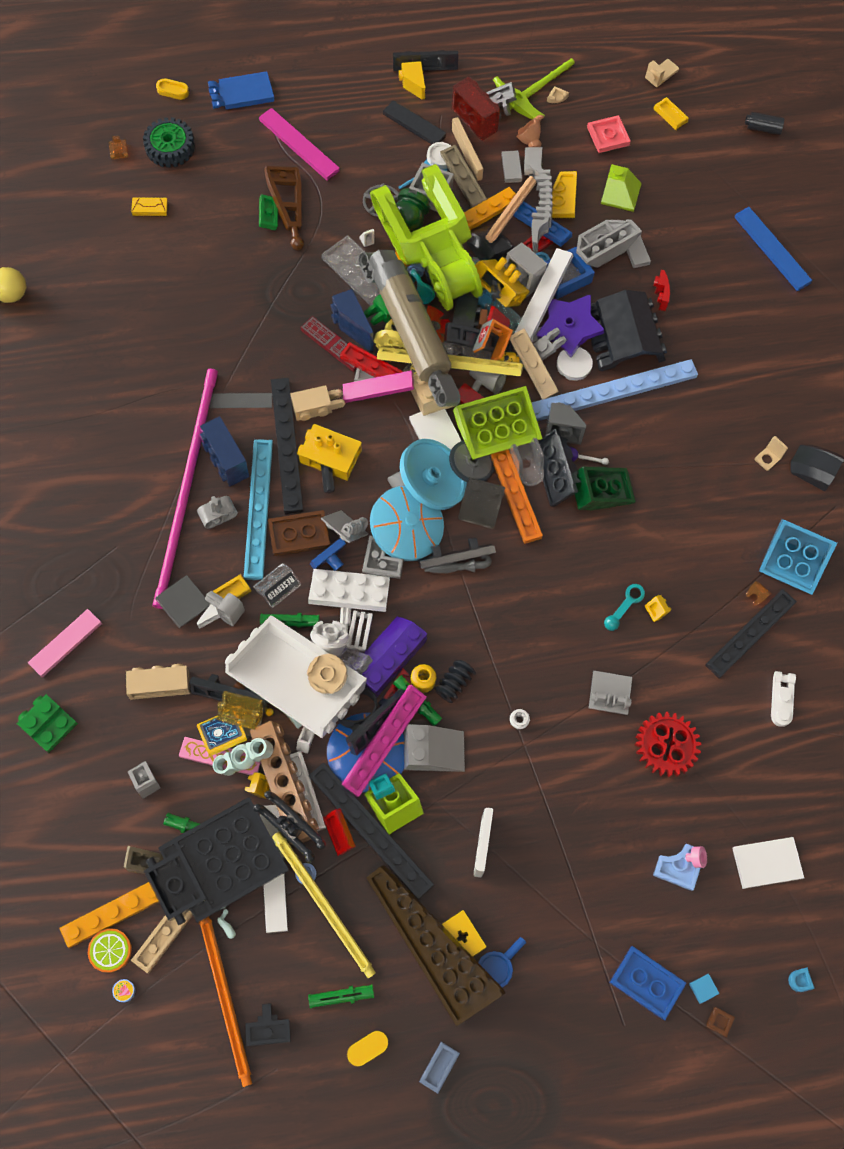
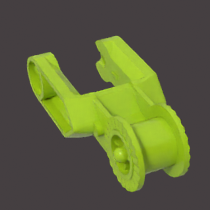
(436, 245)

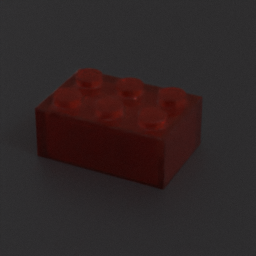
(475, 108)

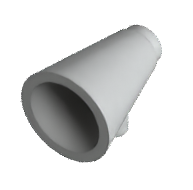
(491, 381)

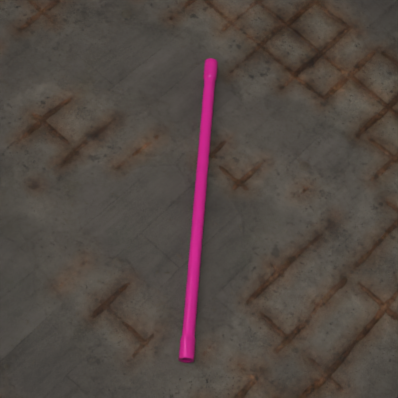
(209, 384)

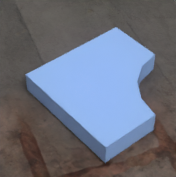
(677, 870)

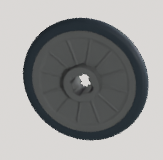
(463, 465)

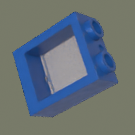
(576, 276)

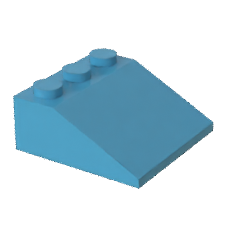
(797, 556)

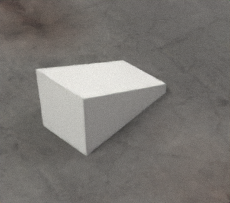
(367, 238)
(209, 616)
(305, 740)

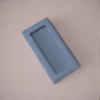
(439, 1067)

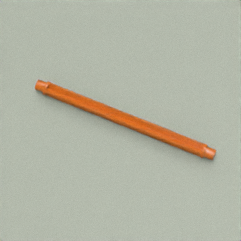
(226, 1002)

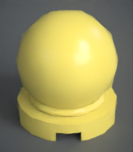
(11, 285)

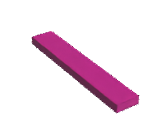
(299, 144)
(384, 740)

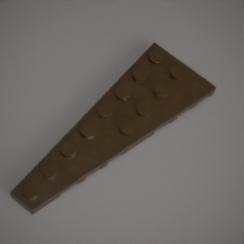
(449, 967)

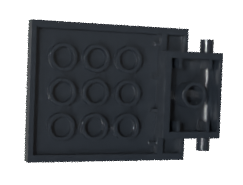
(215, 864)

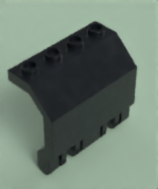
(627, 327)

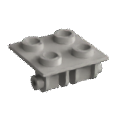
(345, 526)
(610, 692)

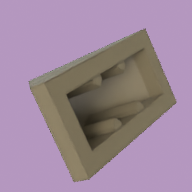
(136, 859)

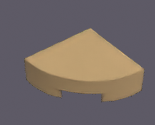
(557, 95)

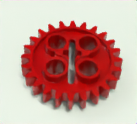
(685, 749)

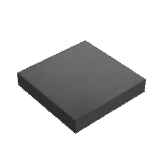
(182, 601)

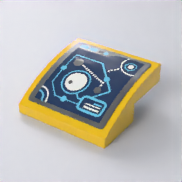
(220, 735)

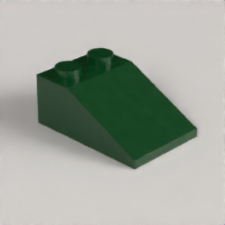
(603, 488)

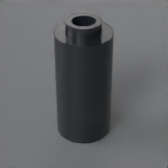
(764, 123)

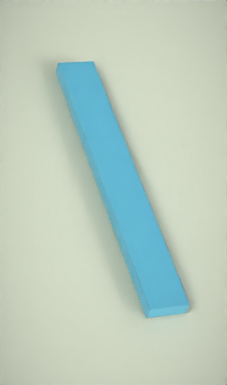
(258, 510)

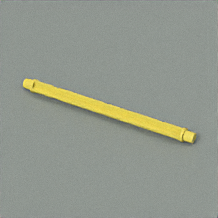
(324, 905)

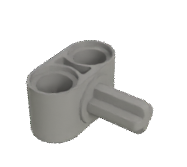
(217, 511)
(228, 608)

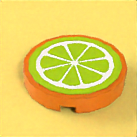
(109, 950)

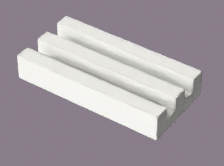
(362, 615)

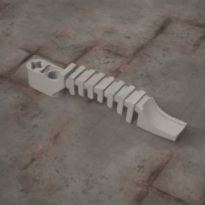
(542, 219)

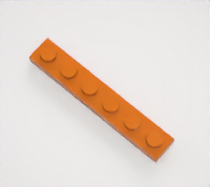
(516, 496)

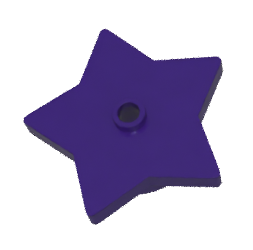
(573, 321)

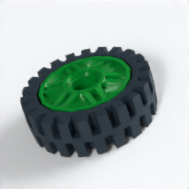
(169, 142)

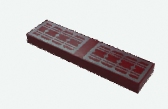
(326, 339)

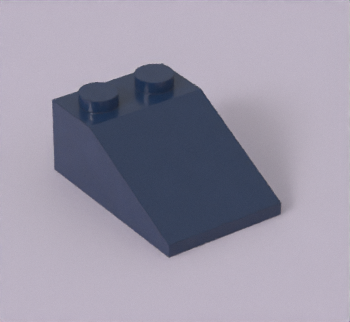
(351, 319)

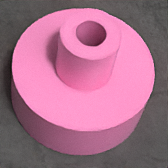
(697, 857)

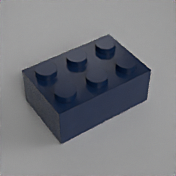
(223, 451)

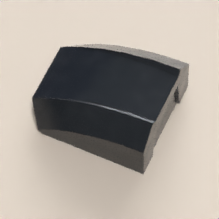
(486, 250)
(816, 465)

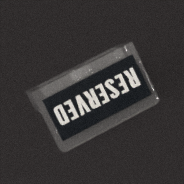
(277, 585)

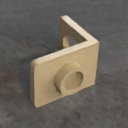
(775, 450)

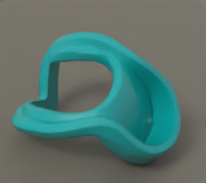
(424, 290)

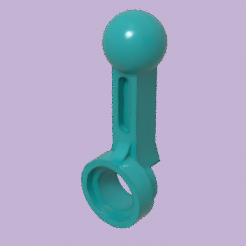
(612, 621)

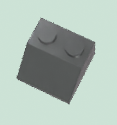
(567, 421)

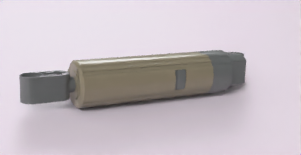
(411, 323)

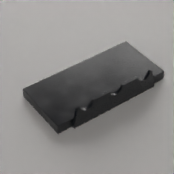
(559, 469)

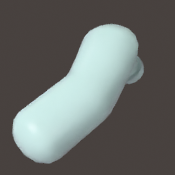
(226, 926)

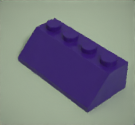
(392, 652)

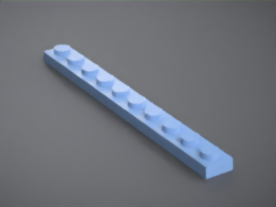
(619, 388)

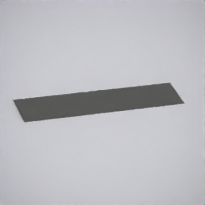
(241, 400)

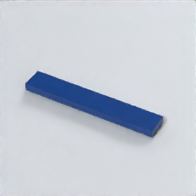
(773, 249)

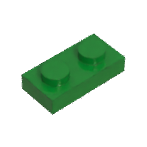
(267, 212)

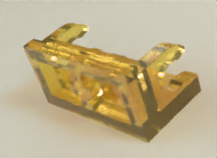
(240, 710)

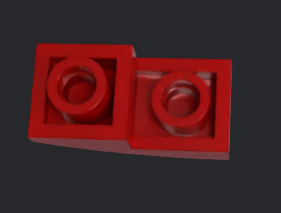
(662, 290)

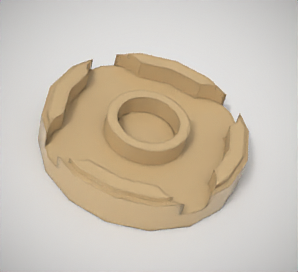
(327, 673)

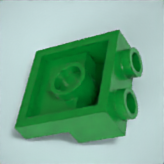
(46, 722)

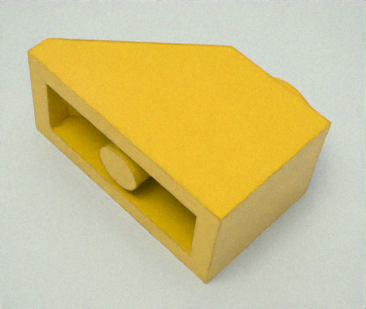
(412, 78)

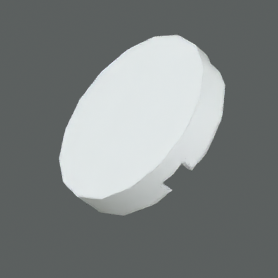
(575, 367)

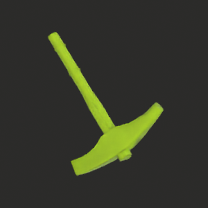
(522, 103)

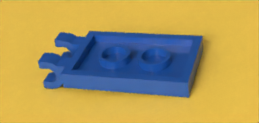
(241, 91)

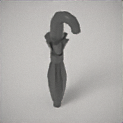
(452, 567)

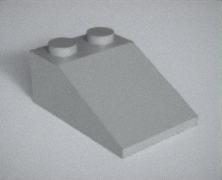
(433, 749)

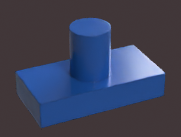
(330, 556)

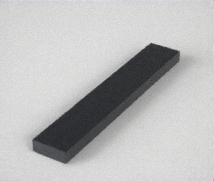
(750, 634)

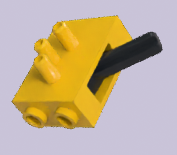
(501, 281)
(329, 453)

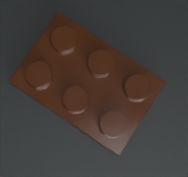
(298, 533)

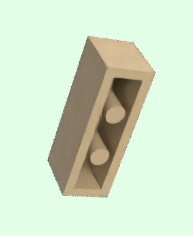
(157, 682)

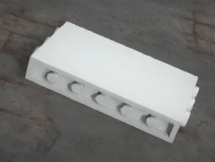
(276, 667)

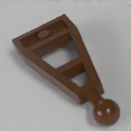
(290, 177)

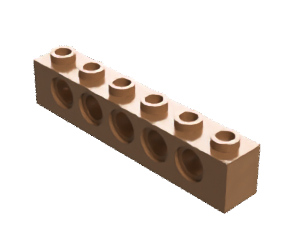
(275, 776)

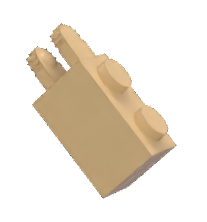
(315, 402)

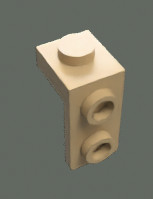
(660, 73)

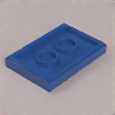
(648, 983)

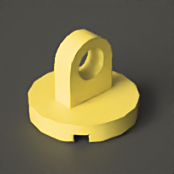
(388, 338)

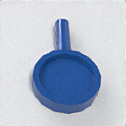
(499, 964)

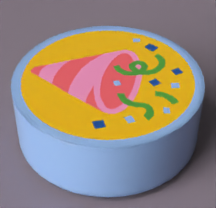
(123, 990)

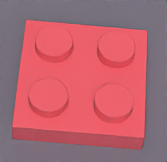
(608, 134)

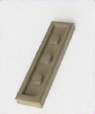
(463, 176)

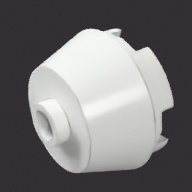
(330, 637)

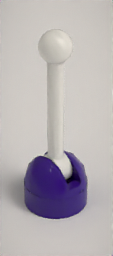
(604, 461)

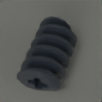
(453, 680)

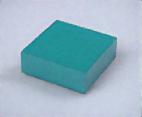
(381, 786)

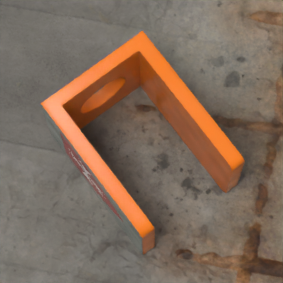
(504, 336)

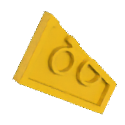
(564, 195)

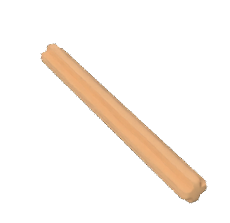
(510, 209)

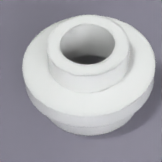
(519, 713)

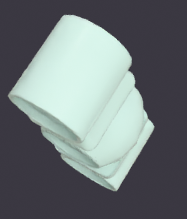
(233, 758)

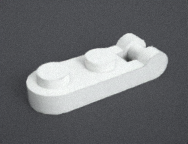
(782, 699)

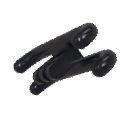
(291, 825)

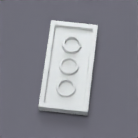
(349, 590)

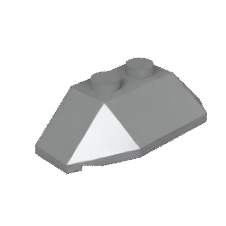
(606, 241)

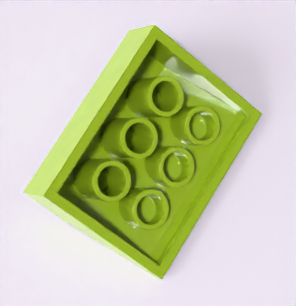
(497, 422)

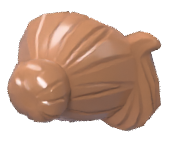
(531, 132)

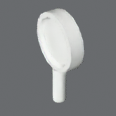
(434, 156)

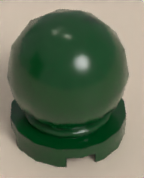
(413, 208)

